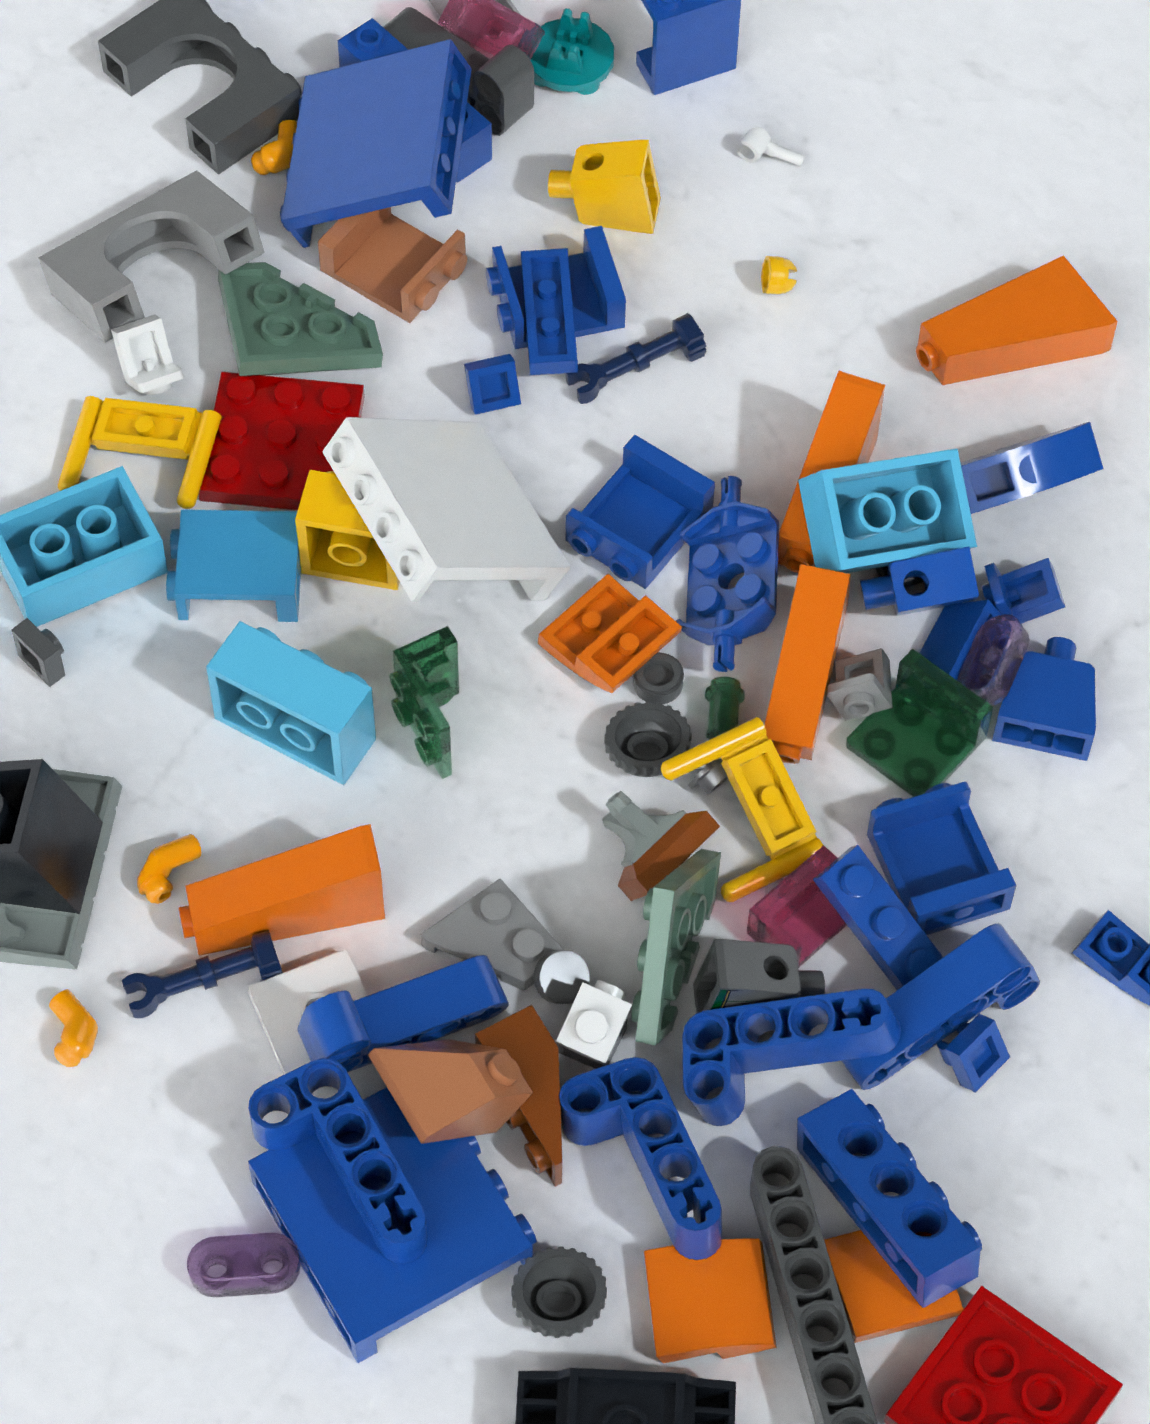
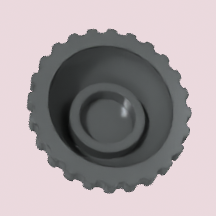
(646, 737)
(559, 1292)

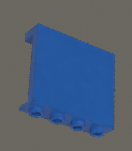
(377, 137)
(363, 1292)

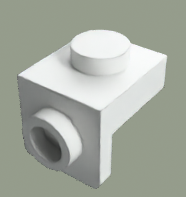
(146, 356)
(595, 1021)

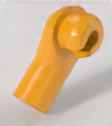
(276, 155)
(162, 859)
(78, 1031)

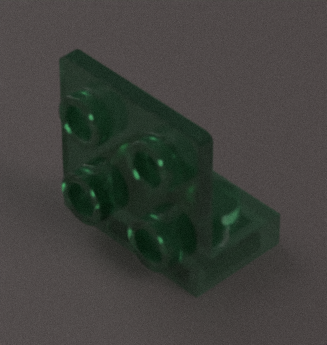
(424, 681)
(926, 731)

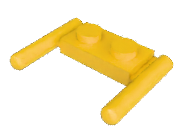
(144, 430)
(765, 796)

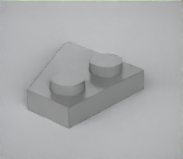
(498, 927)

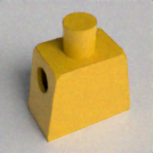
(611, 185)

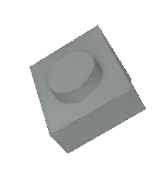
(861, 685)

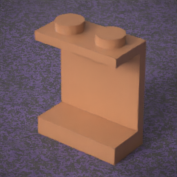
(391, 261)

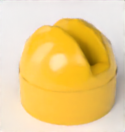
(775, 275)

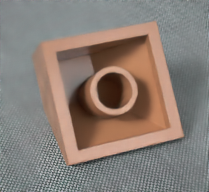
(452, 1087)

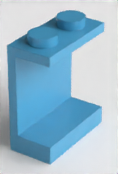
(236, 559)

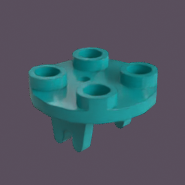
(573, 55)

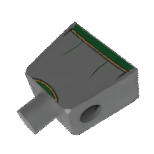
(751, 974)

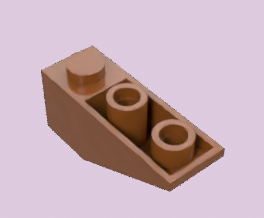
(538, 1058)

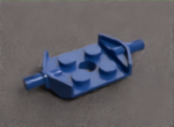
(722, 545)

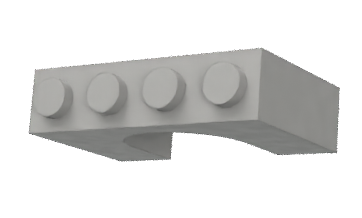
(185, 215)

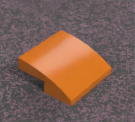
(608, 634)
(874, 1295)
(710, 1302)

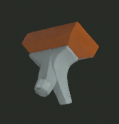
(654, 842)

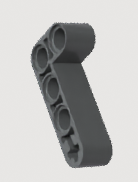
(498, 86)

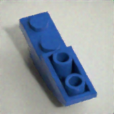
(1030, 467)

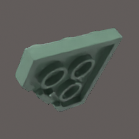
(292, 327)
(667, 957)

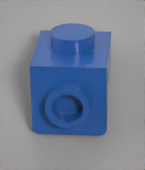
(1025, 591)

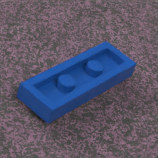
(549, 312)
(877, 917)

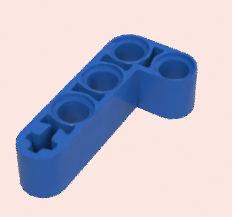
(949, 995)
(402, 1014)
(857, 1027)
(657, 1158)
(352, 1162)

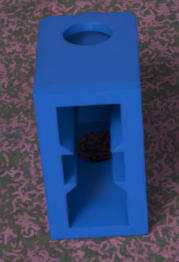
(946, 576)
(1050, 703)

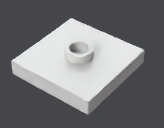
(285, 997)

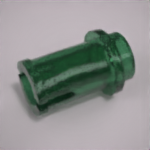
(724, 703)

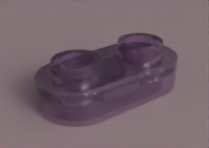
(995, 658)
(244, 1262)

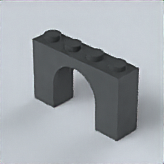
(191, 33)

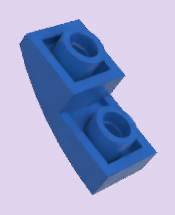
(1117, 956)

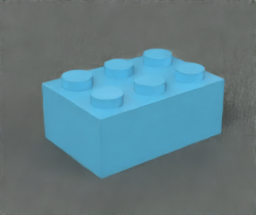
(887, 511)
(79, 547)
(292, 701)

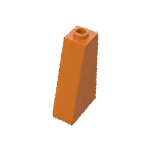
(1018, 326)
(842, 439)
(806, 661)
(289, 894)

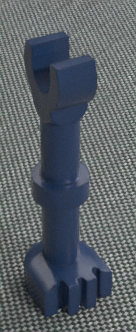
(684, 335)
(206, 973)

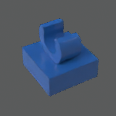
(492, 384)
(975, 1052)

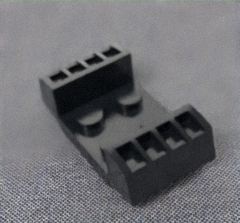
(622, 1398)

